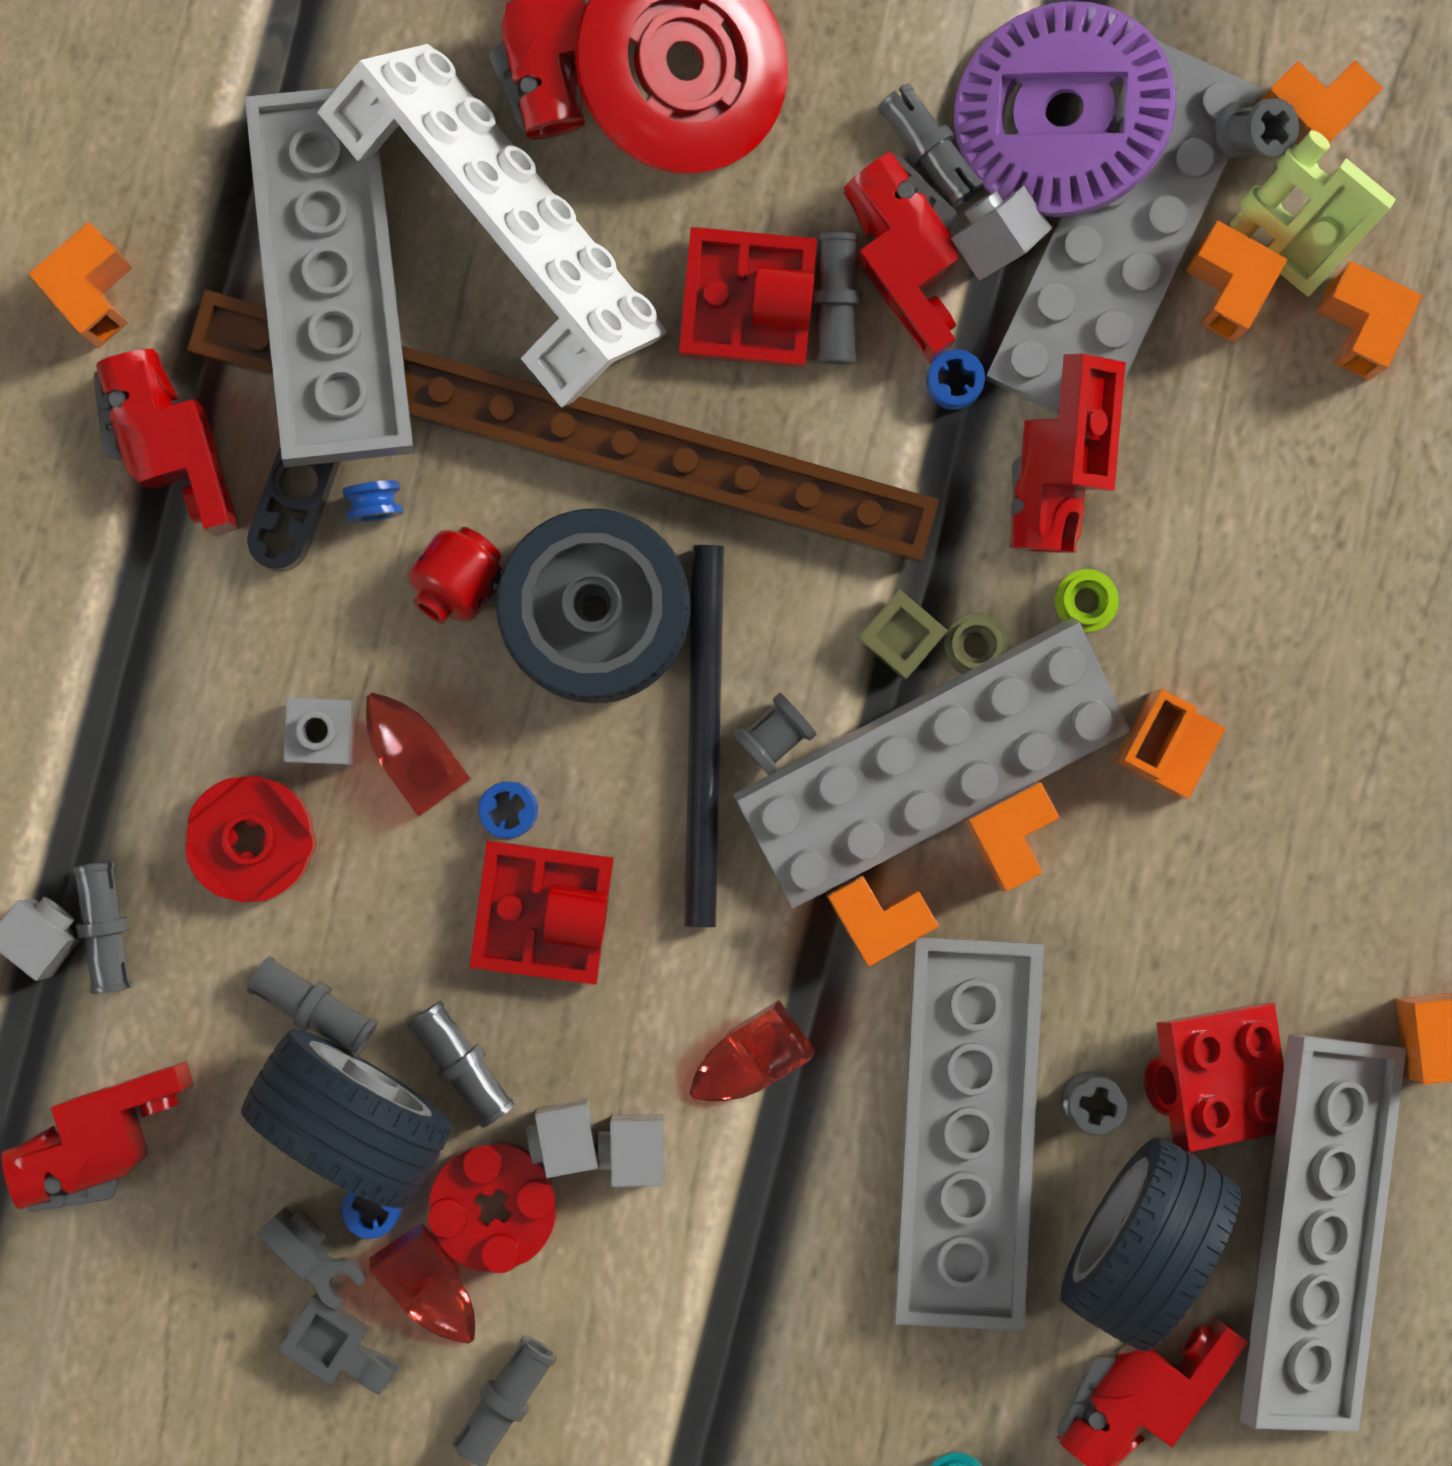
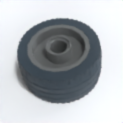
(586, 557)

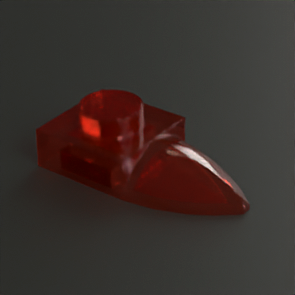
(413, 753)
(752, 1056)
(426, 1284)

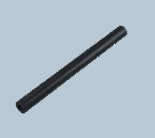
(704, 736)

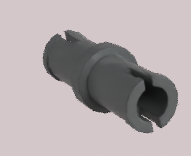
(930, 146)
(837, 298)
(102, 927)
(312, 1006)
(461, 1064)
(504, 1401)

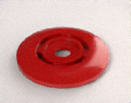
(682, 123)

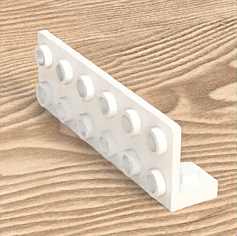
(499, 184)

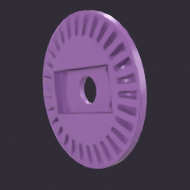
(1054, 52)

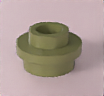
(973, 624)

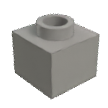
(999, 231)
(340, 742)
(37, 937)
(564, 1138)
(633, 1150)

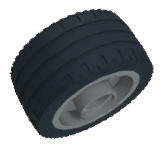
(346, 1119)
(1151, 1244)

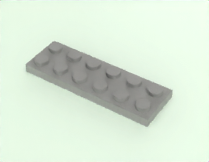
(1115, 263)
(326, 287)
(933, 762)
(969, 1134)
(1322, 1235)

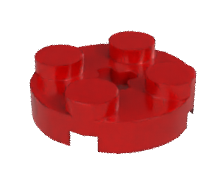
(213, 834)
(456, 1215)

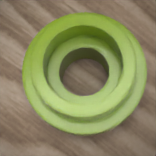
(1100, 586)

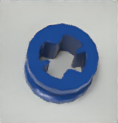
(969, 366)
(372, 501)
(490, 803)
(352, 1218)

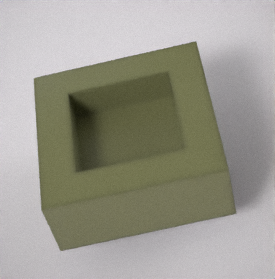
(902, 634)

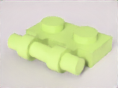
(1328, 224)

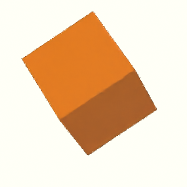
(1324, 108)
(1241, 273)
(78, 277)
(1375, 313)
(1169, 744)
(1001, 833)
(880, 930)
(1427, 1034)

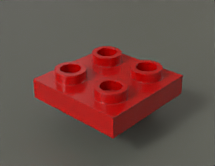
(747, 297)
(541, 912)
(1218, 1076)

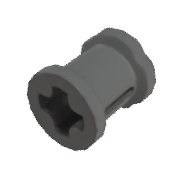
(1257, 129)
(774, 734)
(1102, 1120)

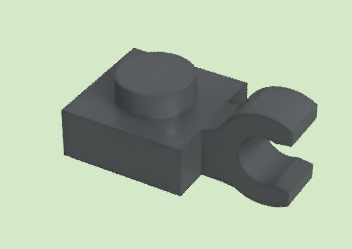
(299, 1246)
(330, 1343)

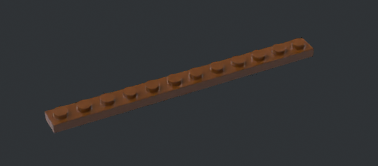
(614, 441)

